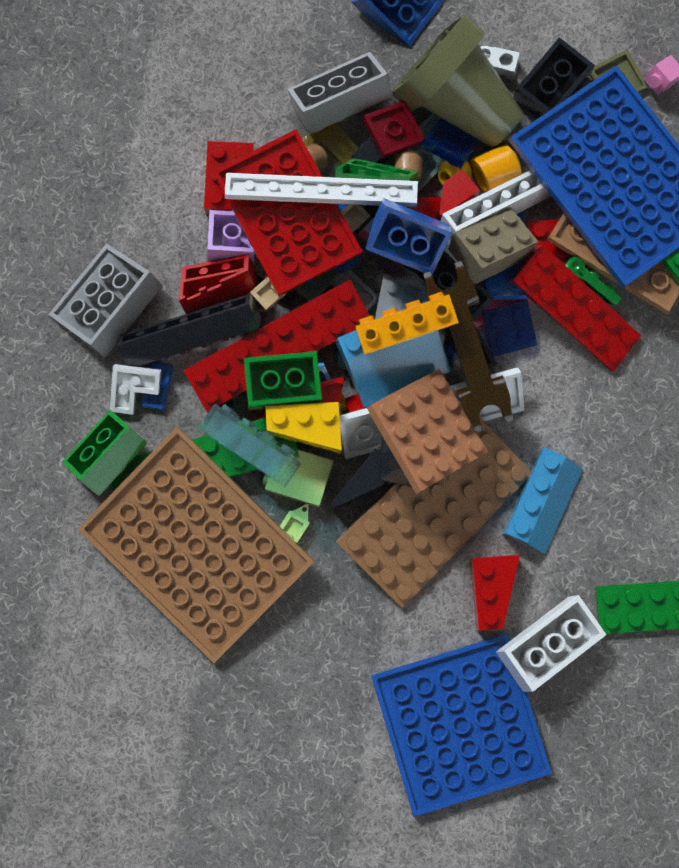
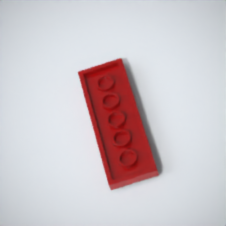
(575, 307)

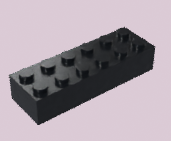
(413, 280)

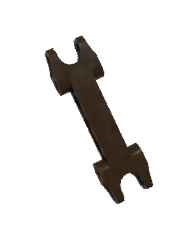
(481, 388)

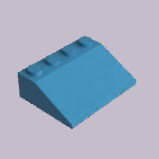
(392, 367)

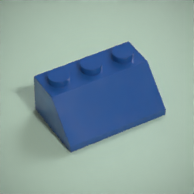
(408, 236)

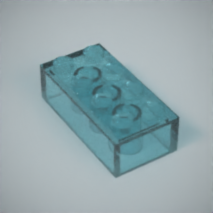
(255, 448)

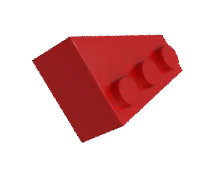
(216, 282)
(492, 589)

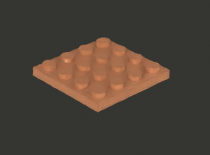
(427, 430)

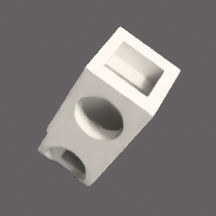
(503, 61)

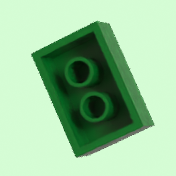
(282, 380)
(104, 453)

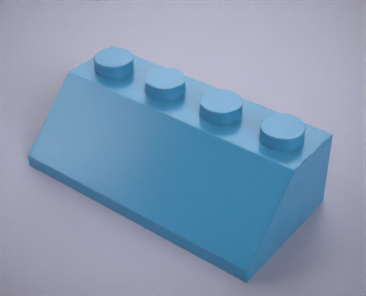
(543, 500)

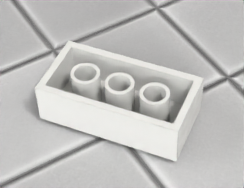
(551, 643)

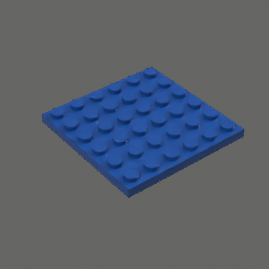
(459, 726)

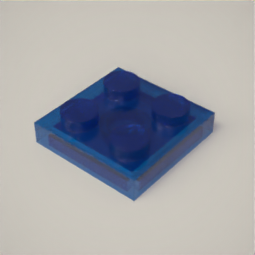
(450, 143)
(509, 328)

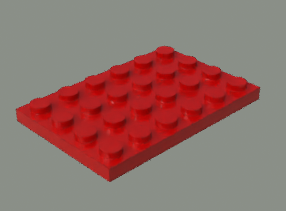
(290, 238)

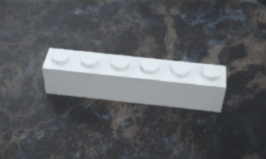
(517, 193)

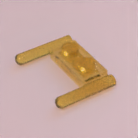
(334, 141)

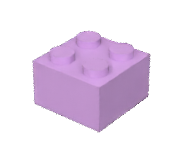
(226, 237)

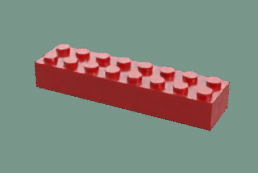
(299, 331)

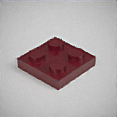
(393, 129)

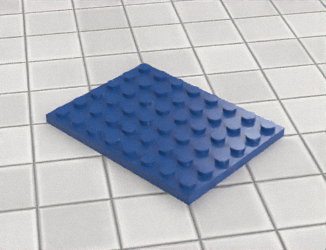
(609, 173)

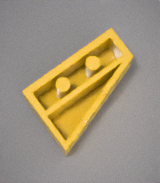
(306, 423)

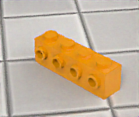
(407, 323)

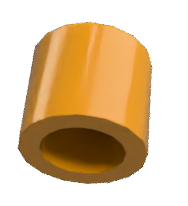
(495, 168)

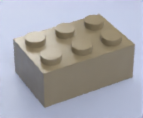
(492, 245)

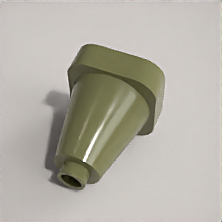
(462, 86)

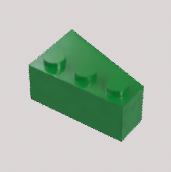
(364, 169)

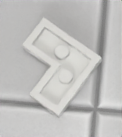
(128, 381)

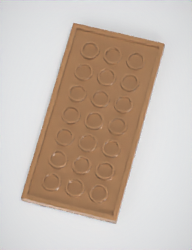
(413, 535)

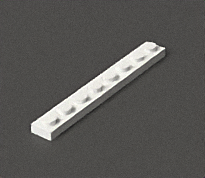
(319, 189)

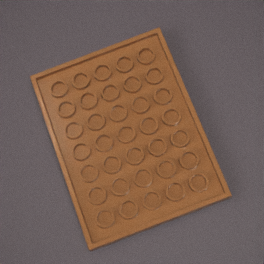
(196, 544)

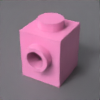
(663, 75)

